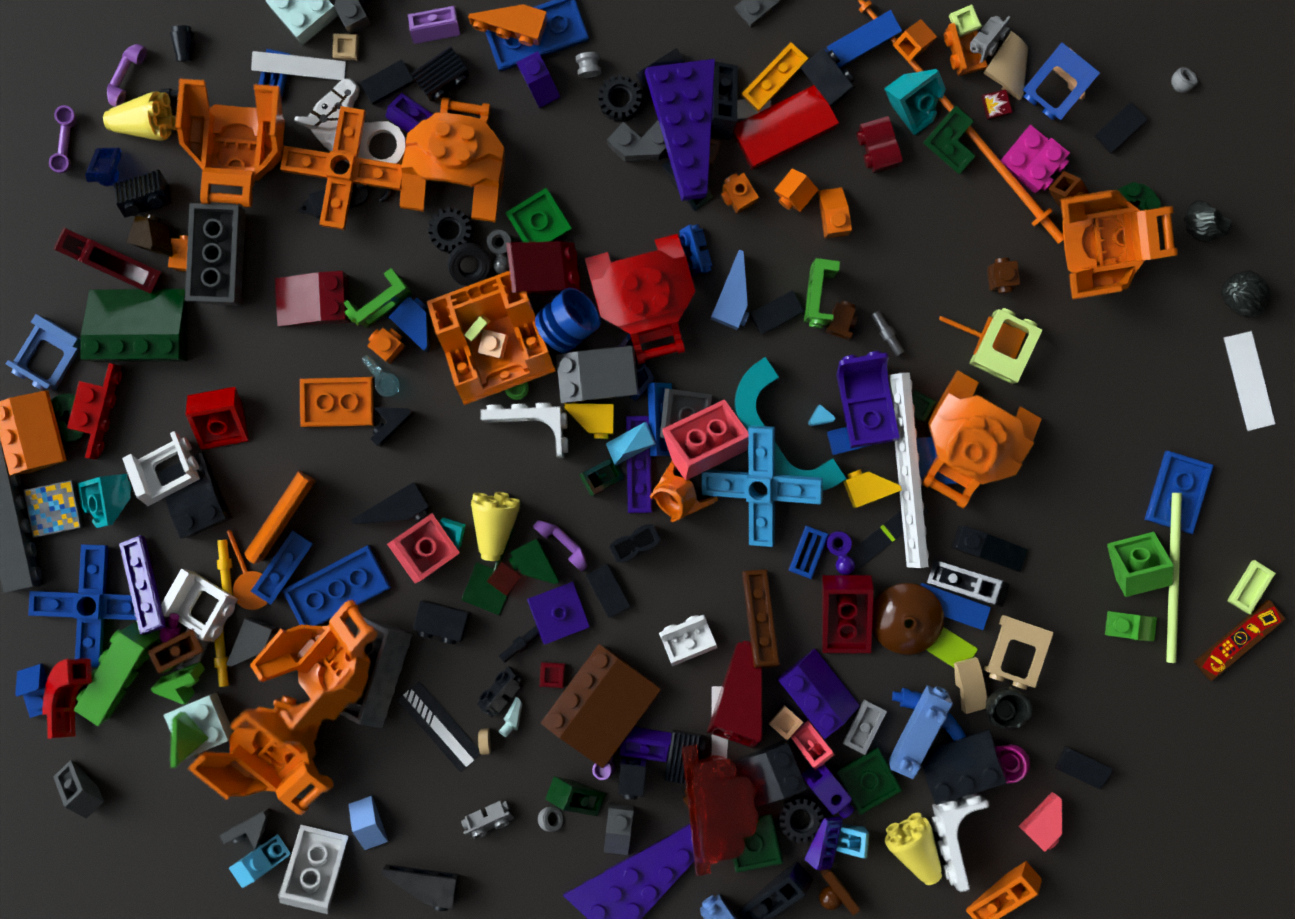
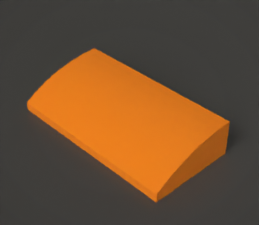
(279, 517)

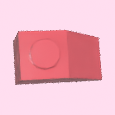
(1045, 823)

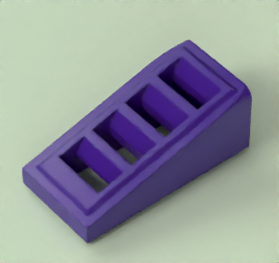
(824, 846)

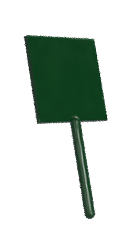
(480, 592)

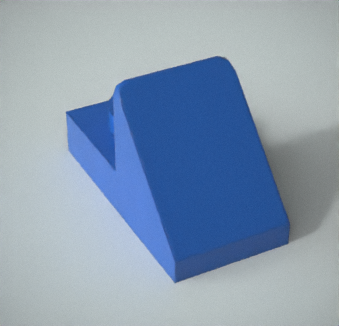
(31, 685)

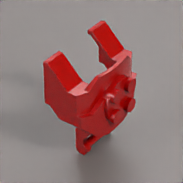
(645, 294)

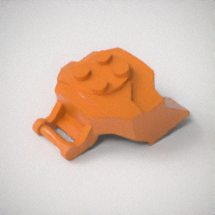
(230, 141)
(455, 151)
(1110, 241)
(960, 410)
(328, 664)
(265, 758)

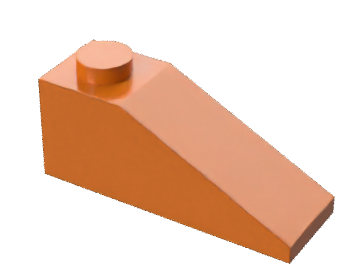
(1007, 893)

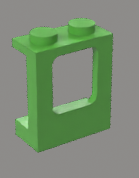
(819, 269)
(381, 304)

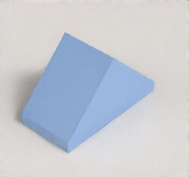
(367, 823)

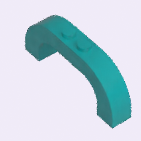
(745, 399)

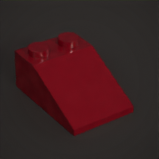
(543, 267)
(312, 299)
(847, 613)

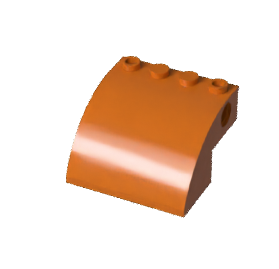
(509, 314)

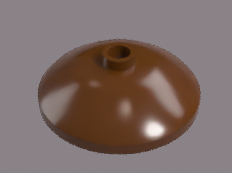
(902, 603)

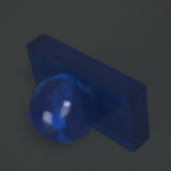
(104, 166)

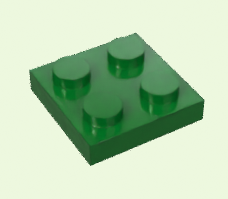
(539, 219)

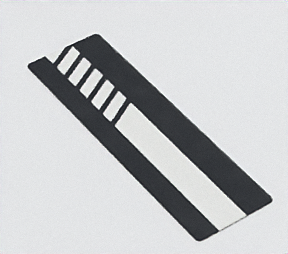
(439, 726)

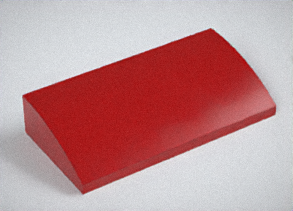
(784, 126)

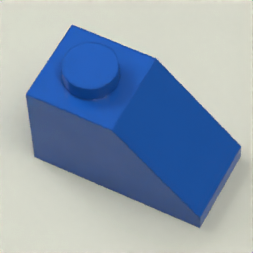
(414, 321)

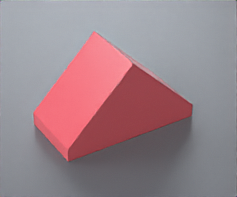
(812, 745)

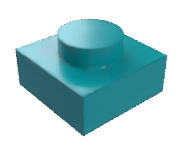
(454, 530)

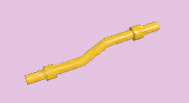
(224, 565)

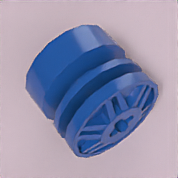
(567, 320)

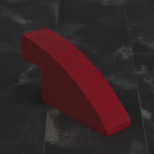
(107, 260)

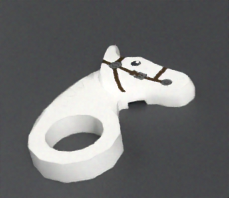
(325, 117)

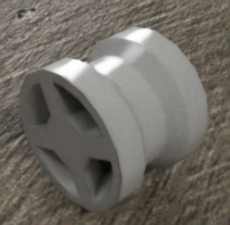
(588, 64)

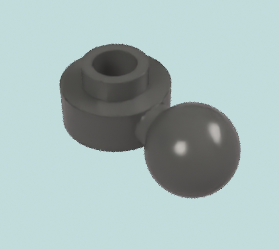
(501, 261)

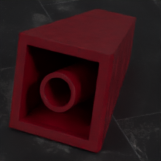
(739, 703)

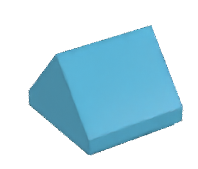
(820, 416)

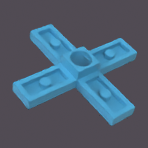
(762, 469)

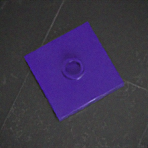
(558, 613)

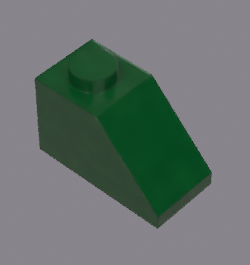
(533, 562)
(575, 796)

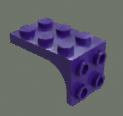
(867, 399)

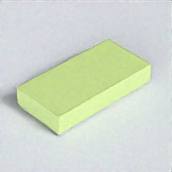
(1251, 587)

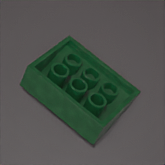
(135, 326)

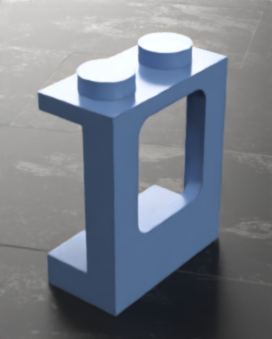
(54, 334)

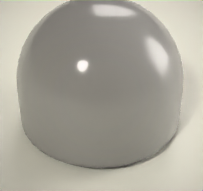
(1182, 84)
(543, 819)

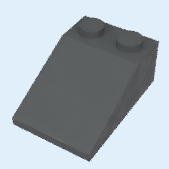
(597, 374)

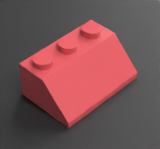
(705, 439)

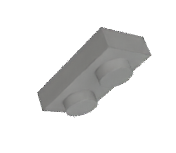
(864, 727)

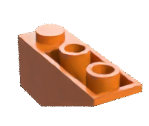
(517, 21)

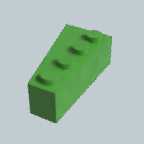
(114, 673)

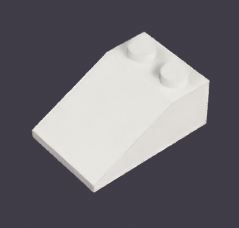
(313, 869)

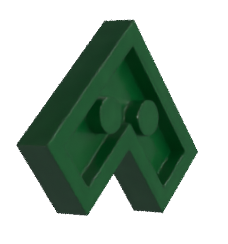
(945, 141)

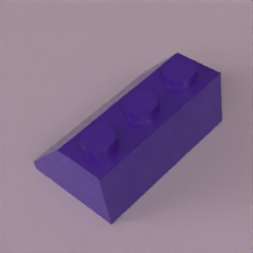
(819, 693)

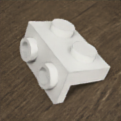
(687, 639)

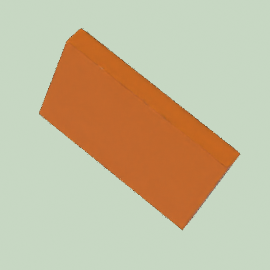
(337, 402)

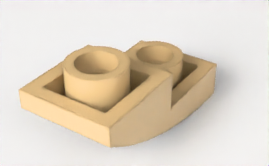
(971, 684)

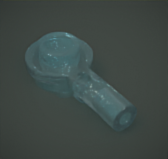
(386, 383)

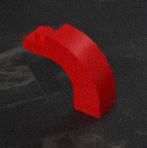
(61, 694)

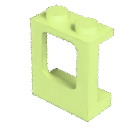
(998, 363)

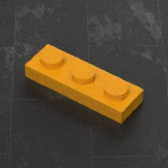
(774, 77)

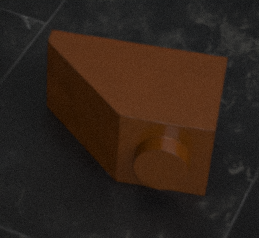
(176, 651)

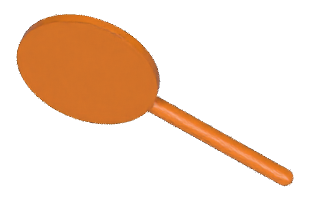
(245, 582)

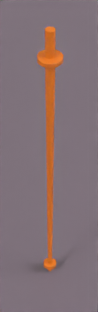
(1041, 216)

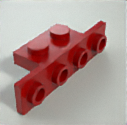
(92, 409)

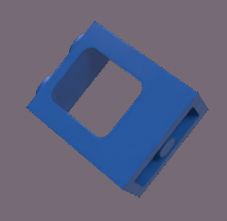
(1071, 64)

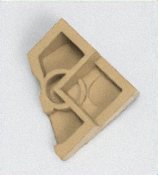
(1009, 65)

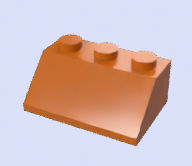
(30, 433)

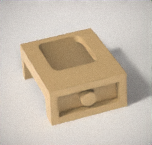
(1025, 633)

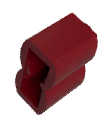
(880, 145)

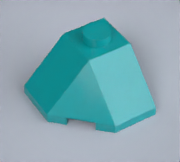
(916, 97)
(105, 498)

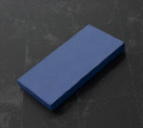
(562, 31)
(325, 591)

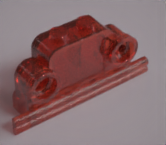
(718, 808)

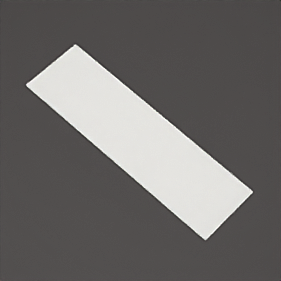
(1249, 380)

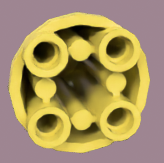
(143, 117)
(493, 522)
(915, 847)

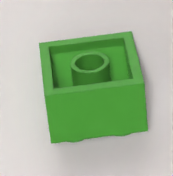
(1140, 564)

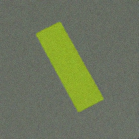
(949, 647)

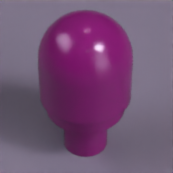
(172, 628)

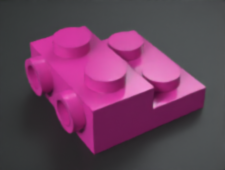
(1035, 159)

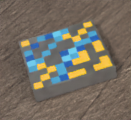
(53, 508)

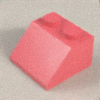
(423, 548)

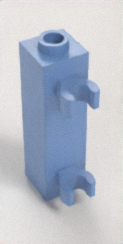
(920, 731)

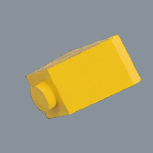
(594, 418)
(868, 487)

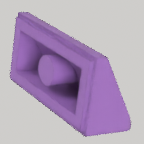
(433, 24)

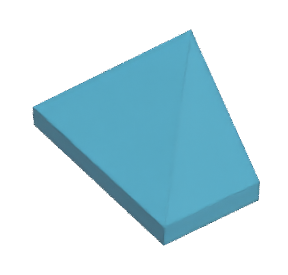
(630, 443)

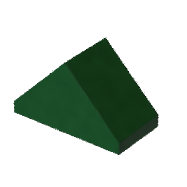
(601, 476)

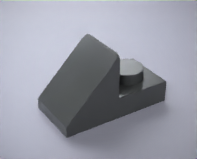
(253, 827)

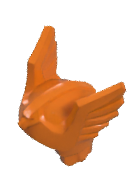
(678, 496)

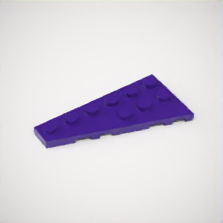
(684, 111)
(637, 882)

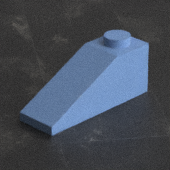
(733, 299)

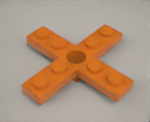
(340, 187)

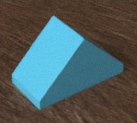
(853, 840)

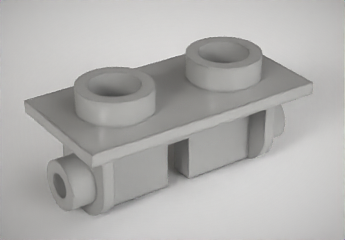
(991, 33)
(478, 824)

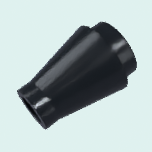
(182, 42)

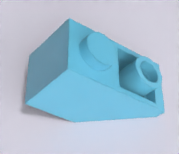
(259, 861)

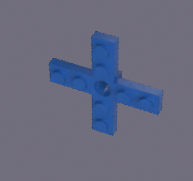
(70, 604)

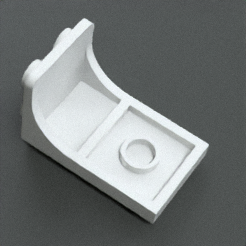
(543, 412)
(946, 824)

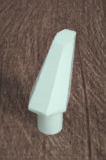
(512, 718)

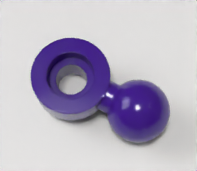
(844, 564)

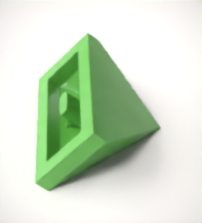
(184, 738)

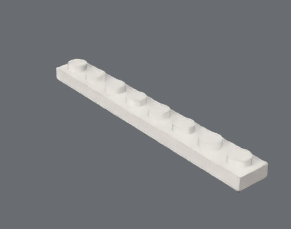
(908, 472)

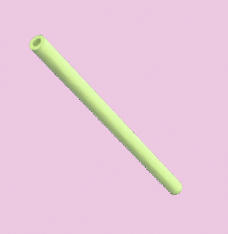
(1173, 595)

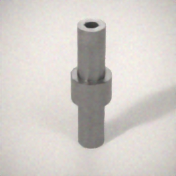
(887, 333)

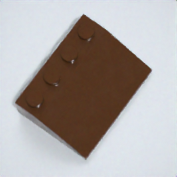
(601, 706)

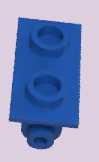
(691, 239)

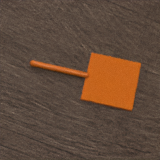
(1006, 342)

